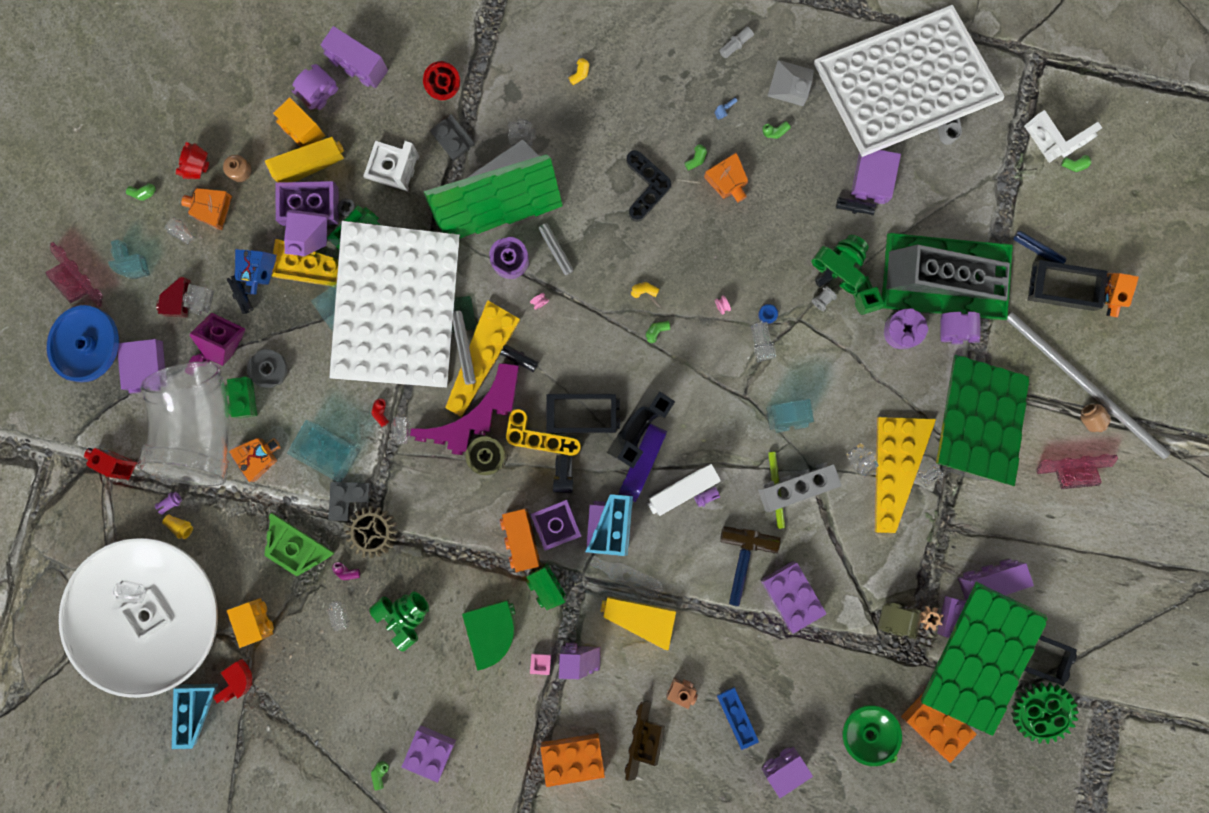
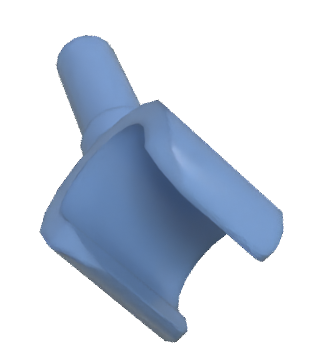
(721, 112)

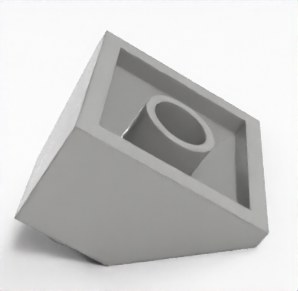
(791, 83)

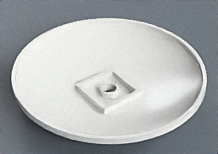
(109, 637)

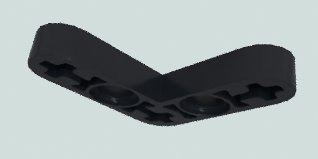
(653, 187)

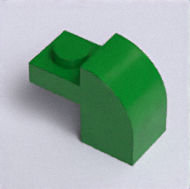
(868, 298)

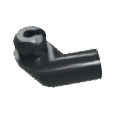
(825, 278)

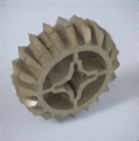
(368, 540)

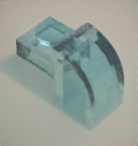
(125, 265)

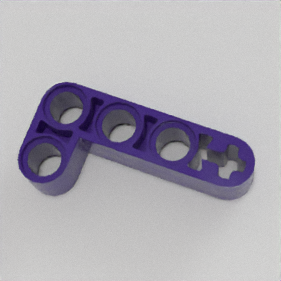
(637, 476)

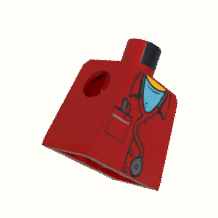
(105, 461)

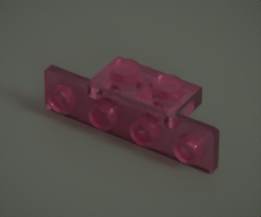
(69, 280)
(1079, 471)

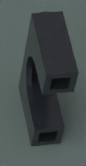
(651, 405)

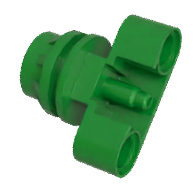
(844, 262)
(402, 617)

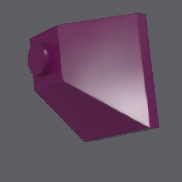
(217, 338)

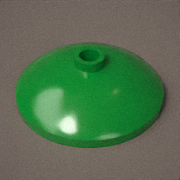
(884, 742)

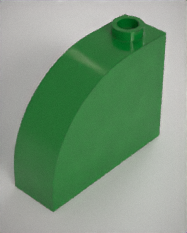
(490, 632)

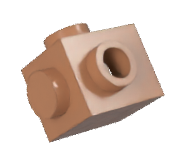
(682, 693)

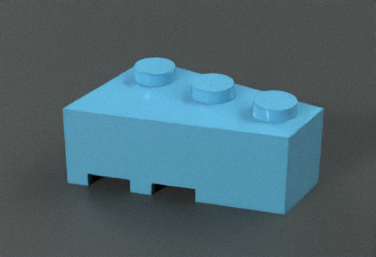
(613, 528)
(190, 710)

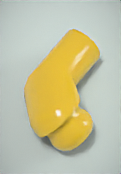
(582, 71)
(644, 287)

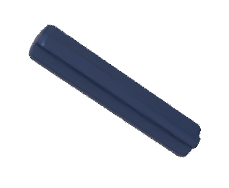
(1039, 248)
(739, 579)

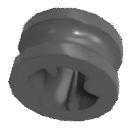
(341, 206)

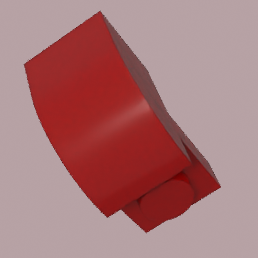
(239, 681)

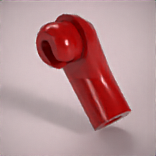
(378, 412)

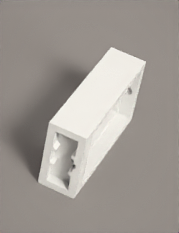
(683, 490)

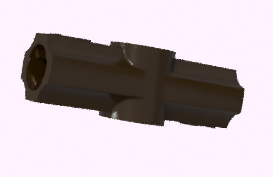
(750, 539)

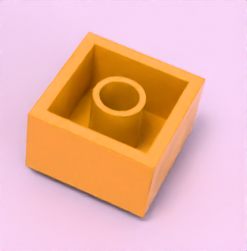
(298, 124)
(250, 622)

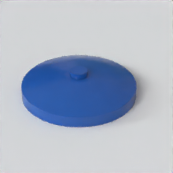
(82, 343)

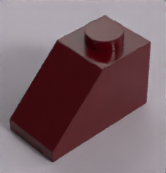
(171, 299)

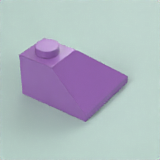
(305, 232)

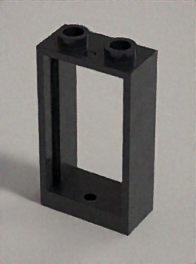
(1037, 283)
(550, 412)
(1063, 671)

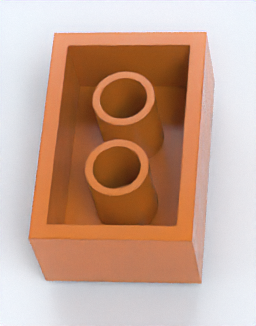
(520, 540)
(939, 730)
(572, 760)

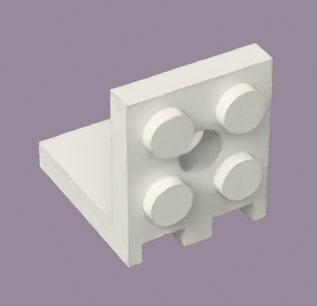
(1051, 141)
(402, 168)

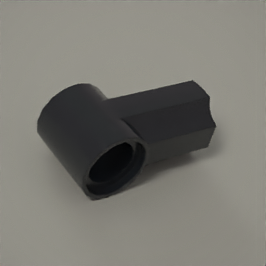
(563, 475)

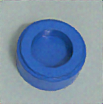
(768, 313)

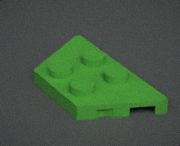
(292, 547)

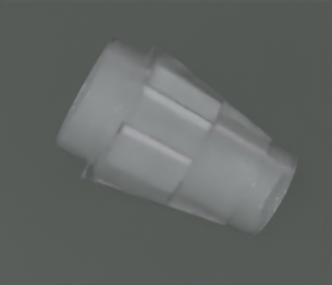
(179, 230)

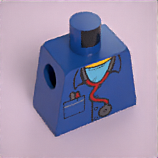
(253, 268)

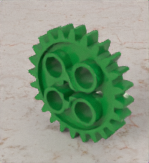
(1044, 712)

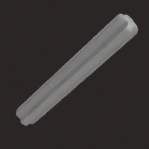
(463, 348)

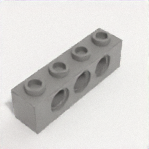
(828, 481)

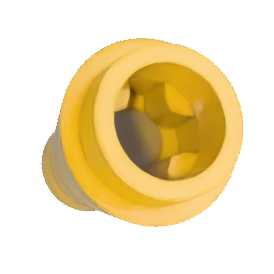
(178, 527)

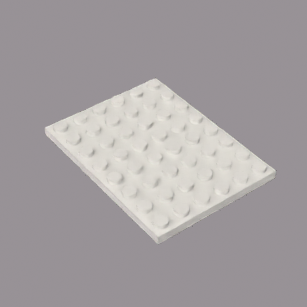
(908, 80)
(394, 305)

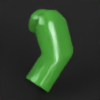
(775, 132)
(699, 157)
(1078, 165)
(142, 193)
(654, 330)
(377, 774)

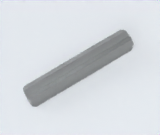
(555, 249)

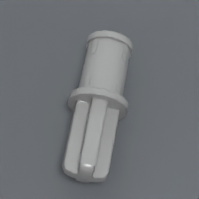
(736, 42)

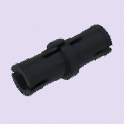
(855, 206)
(240, 295)
(519, 358)

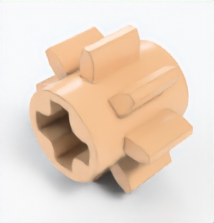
(935, 621)

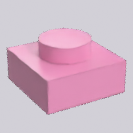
(540, 664)

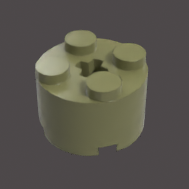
(476, 450)
(899, 620)

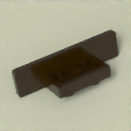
(645, 742)

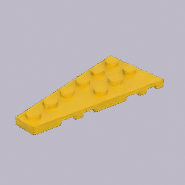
(899, 455)

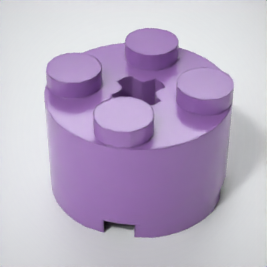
(314, 87)
(506, 247)
(910, 319)
(960, 327)

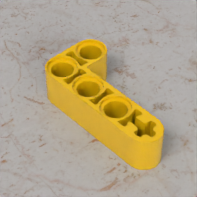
(544, 438)

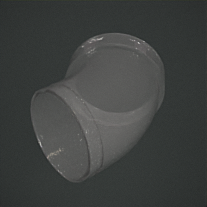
(186, 425)

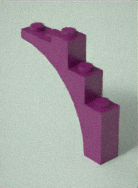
(458, 434)

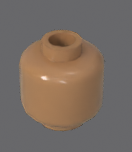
(237, 168)
(1095, 418)

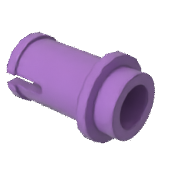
(706, 497)
(169, 502)

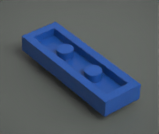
(737, 718)

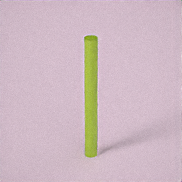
(775, 477)

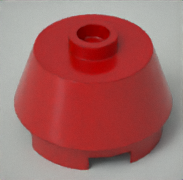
(441, 80)
(192, 162)

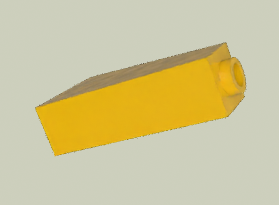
(305, 160)
(642, 619)

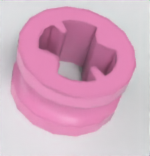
(539, 301)
(722, 305)

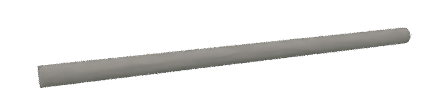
(1088, 386)

